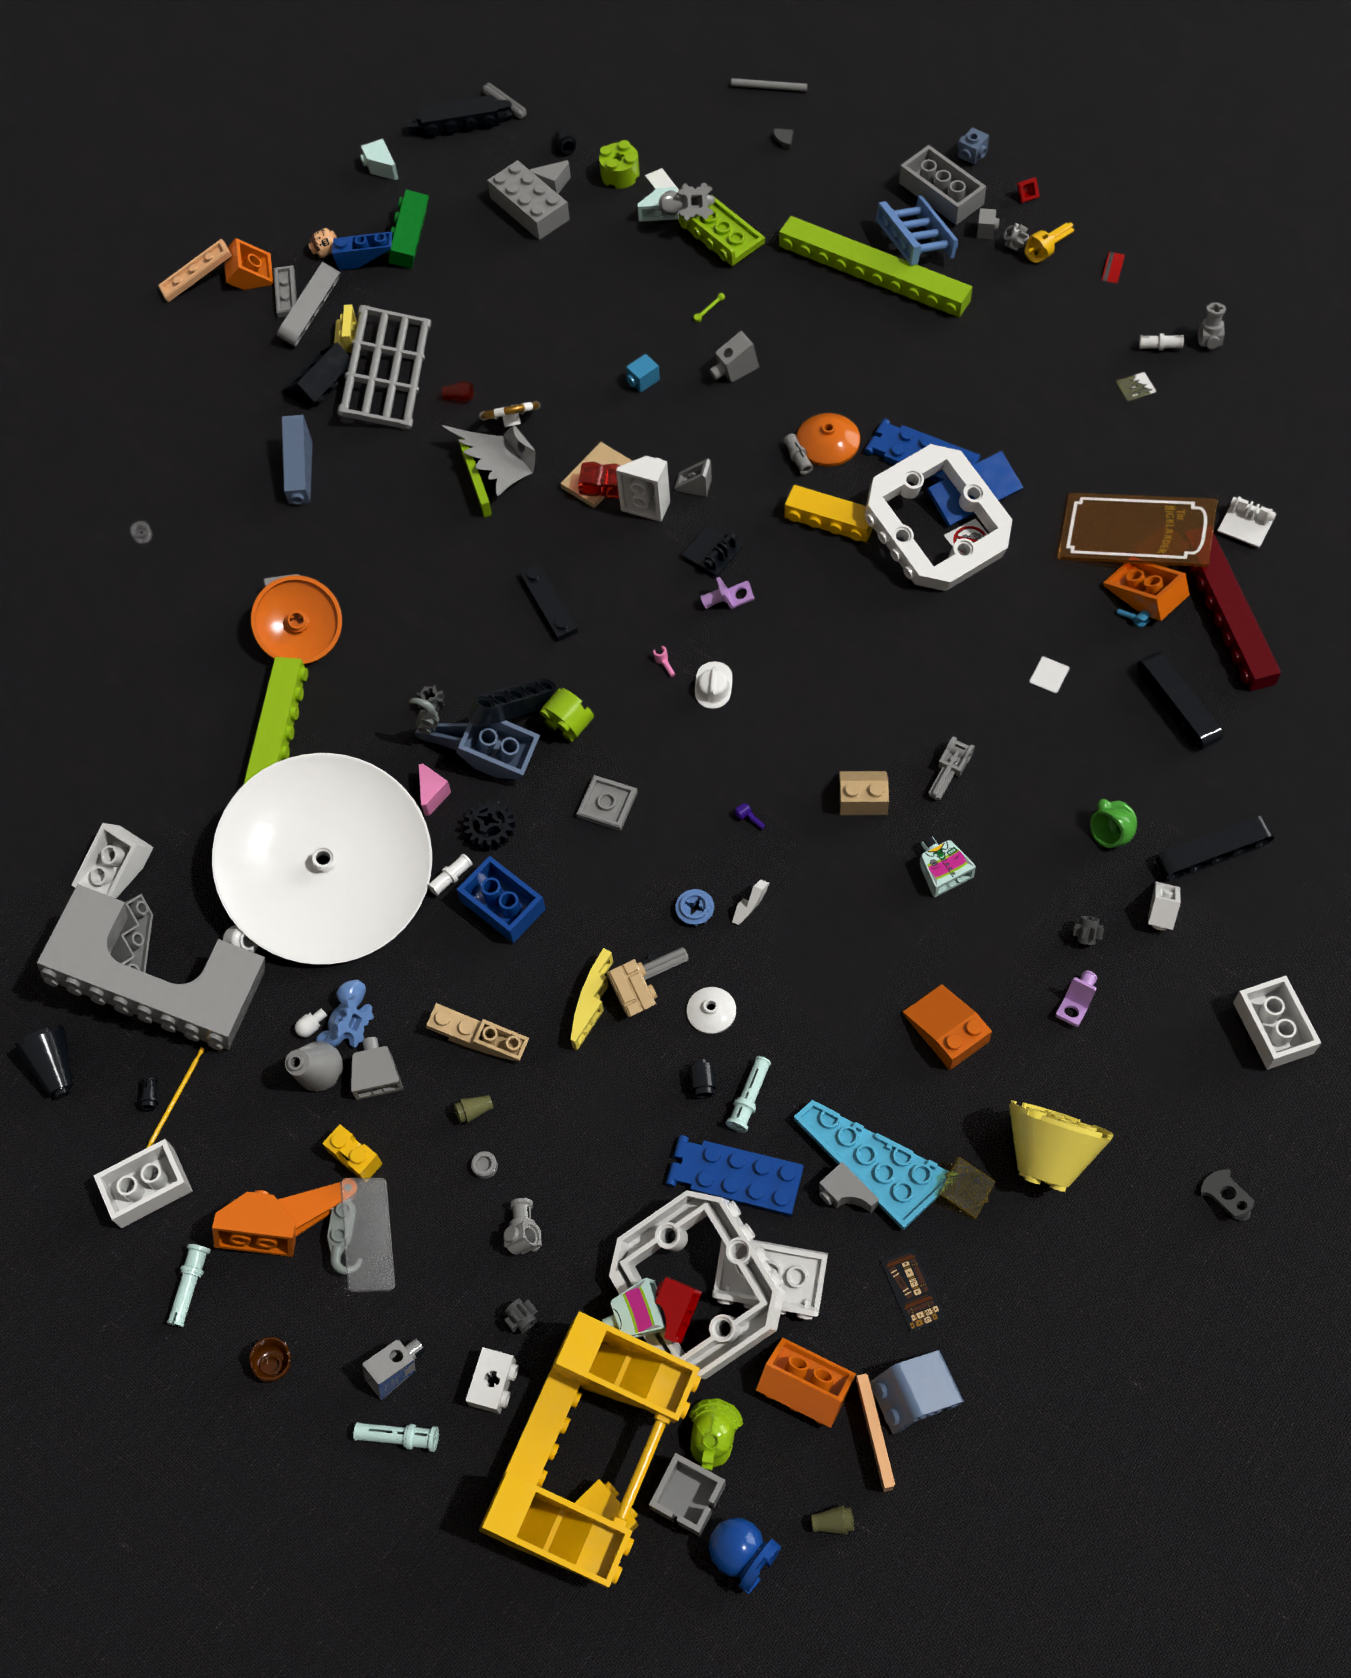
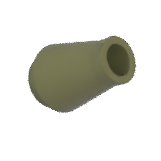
(471, 1108)
(836, 1520)

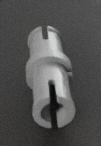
(798, 454)

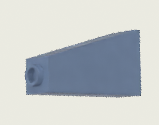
(297, 459)

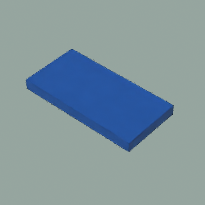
(995, 473)

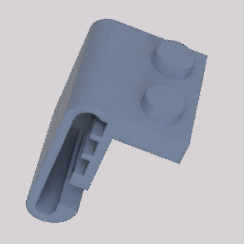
(915, 1390)

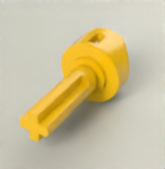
(1044, 243)

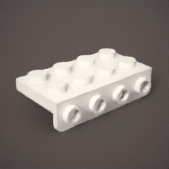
(799, 1268)

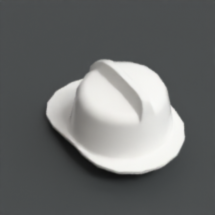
(713, 684)

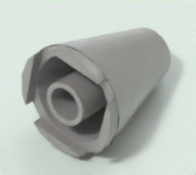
(315, 1065)

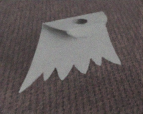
(499, 455)

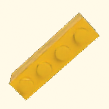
(827, 513)

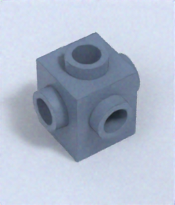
(973, 146)

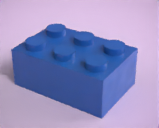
(501, 899)

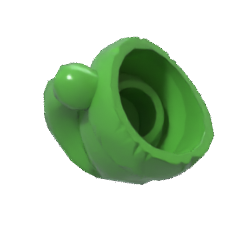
(1113, 823)

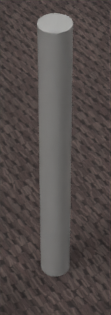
(769, 85)

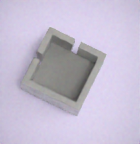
(687, 1494)

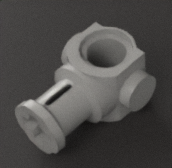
(1211, 330)
(523, 1232)

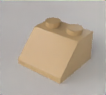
(863, 792)

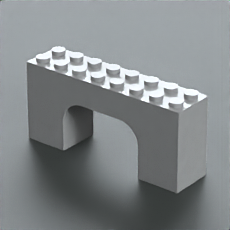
(202, 1009)

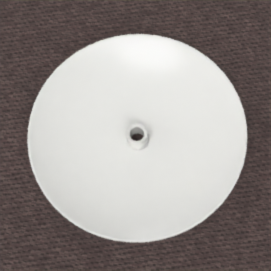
(312, 809)

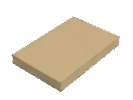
(601, 454)

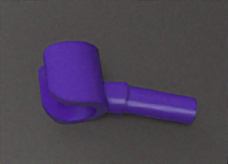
(744, 811)

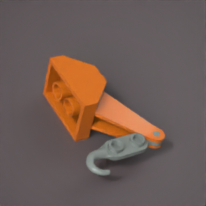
(270, 1225)

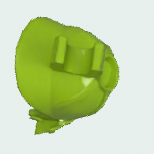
(713, 1431)

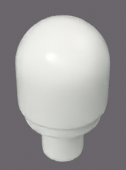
(309, 1023)

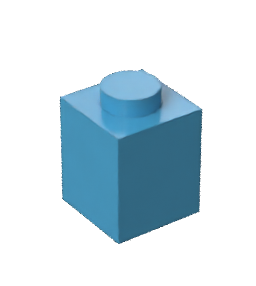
(642, 373)

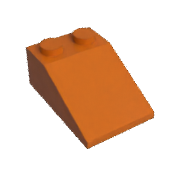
(1149, 588)
(948, 1026)

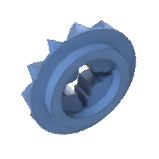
(691, 898)

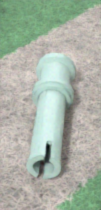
(745, 1103)
(190, 1273)
(409, 1436)

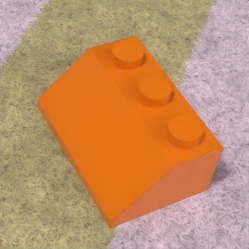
(805, 1382)

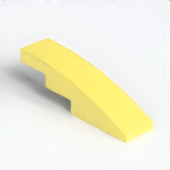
(589, 1004)

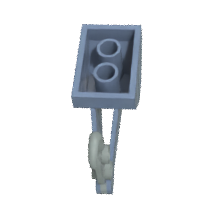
(496, 749)

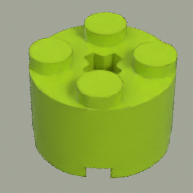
(619, 164)
(566, 713)

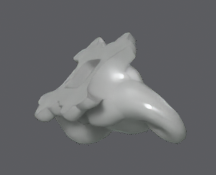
(688, 201)

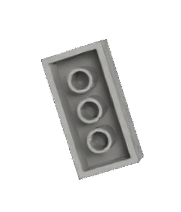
(942, 184)
(528, 199)

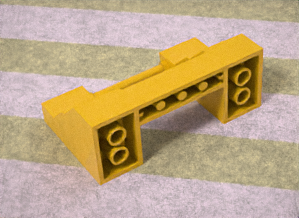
(554, 1527)

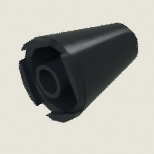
(48, 1059)

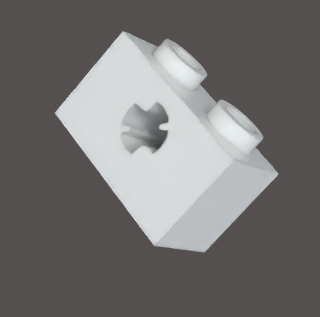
(481, 1393)

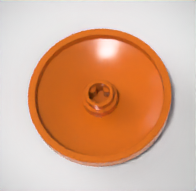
(296, 619)

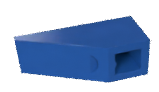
(358, 250)

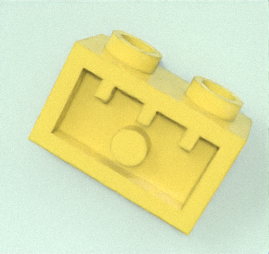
(346, 328)

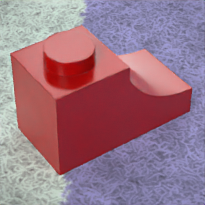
(678, 1306)

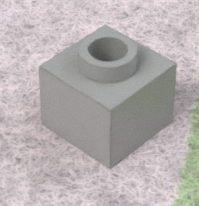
(987, 223)

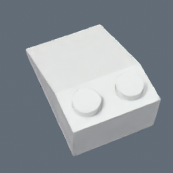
(112, 860)

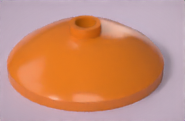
(831, 446)

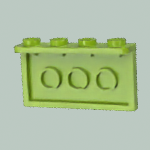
(724, 233)

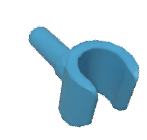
(1139, 619)

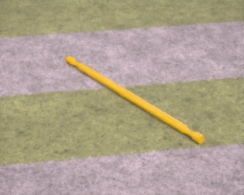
(175, 1098)

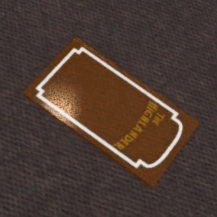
(1138, 529)

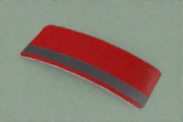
(1113, 267)

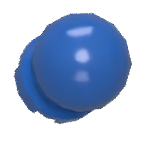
(740, 1552)

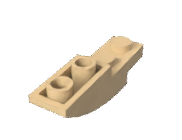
(477, 1035)

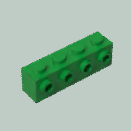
(408, 228)

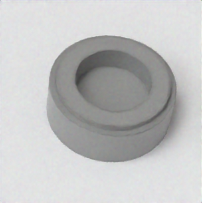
(484, 1165)

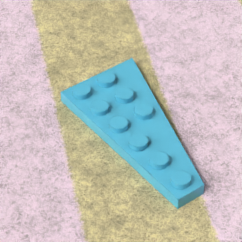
(889, 1170)

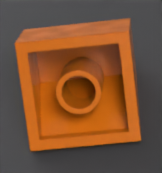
(248, 266)

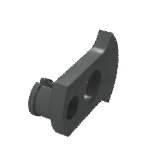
(1221, 1180)

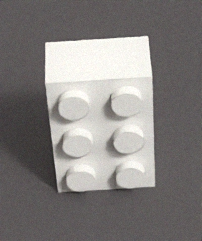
(1276, 1022)
(142, 1183)

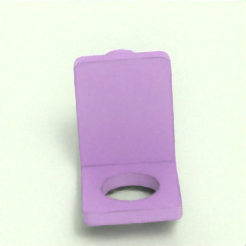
(727, 595)
(1078, 997)

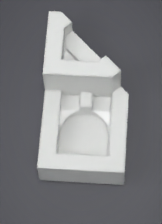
(746, 907)

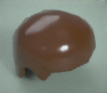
(270, 1359)

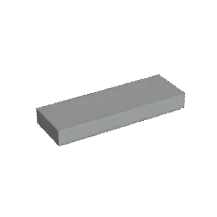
(285, 289)

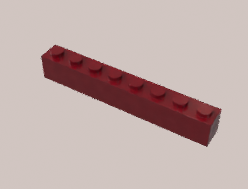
(1236, 621)

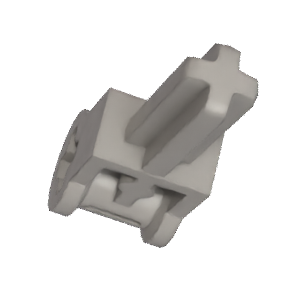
(951, 763)

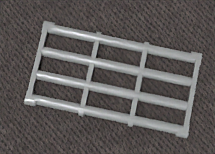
(372, 380)

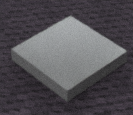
(607, 803)

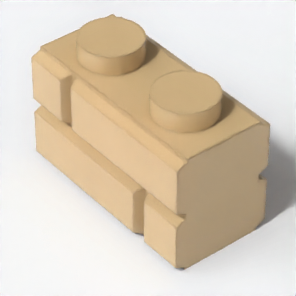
(631, 987)

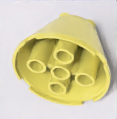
(1053, 1144)

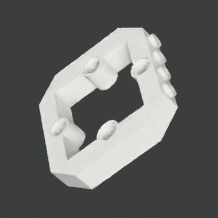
(908, 553)
(766, 1283)

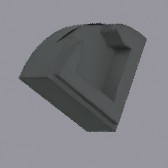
(784, 137)

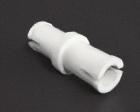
(1161, 341)
(449, 874)

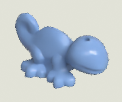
(346, 1019)

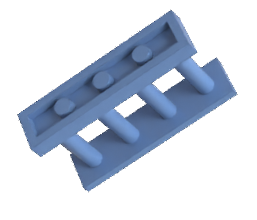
(906, 241)

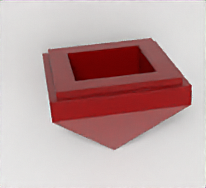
(1028, 190)

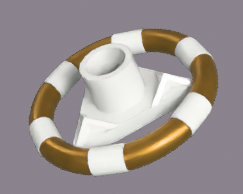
(510, 413)

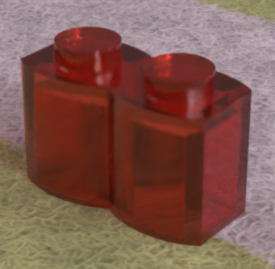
(598, 480)

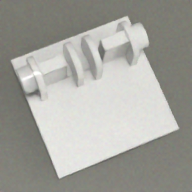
(1247, 522)

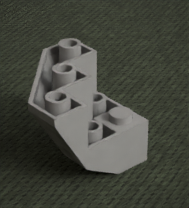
(133, 942)

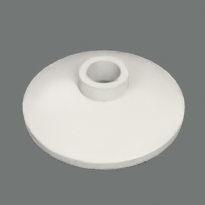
(713, 1020)

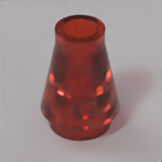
(459, 391)

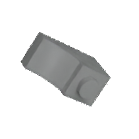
(844, 1187)

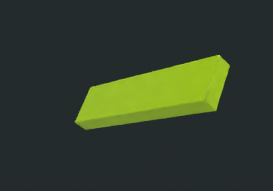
(476, 481)

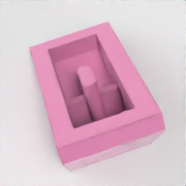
(433, 789)

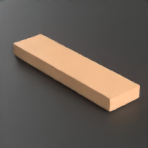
(195, 270)
(875, 1432)

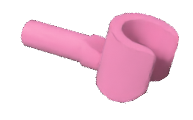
(663, 659)

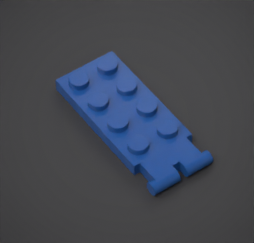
(899, 443)
(736, 1175)

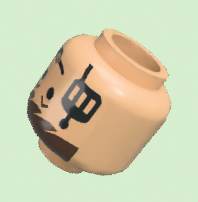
(322, 242)

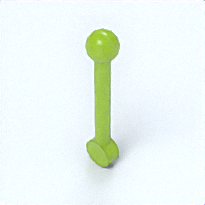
(698, 317)

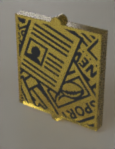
(966, 1187)

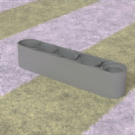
(308, 304)

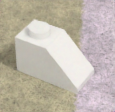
(1164, 906)

